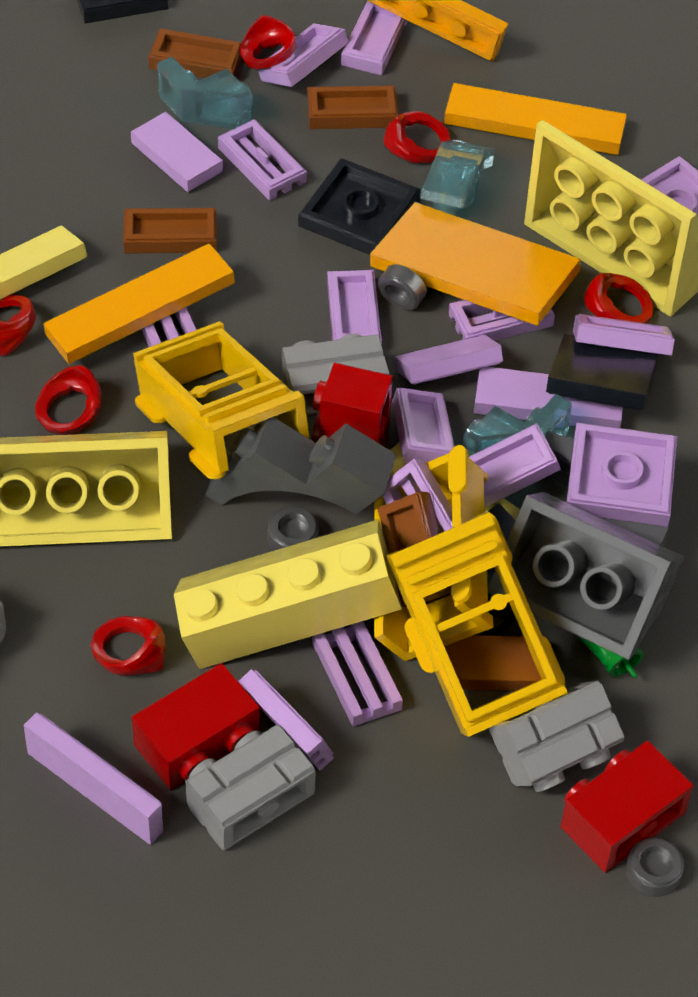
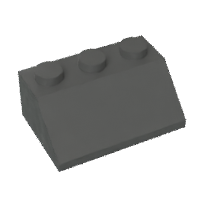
(588, 573)

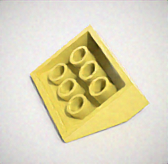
(612, 219)

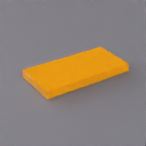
(477, 263)

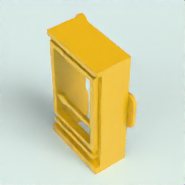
(197, 354)
(464, 489)
(449, 560)

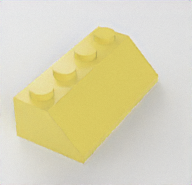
(84, 488)
(286, 595)

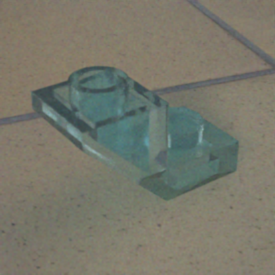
(211, 101)
(456, 175)
(500, 424)

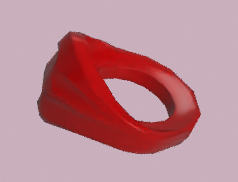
(267, 33)
(405, 148)
(602, 305)
(16, 330)
(71, 378)
(147, 659)

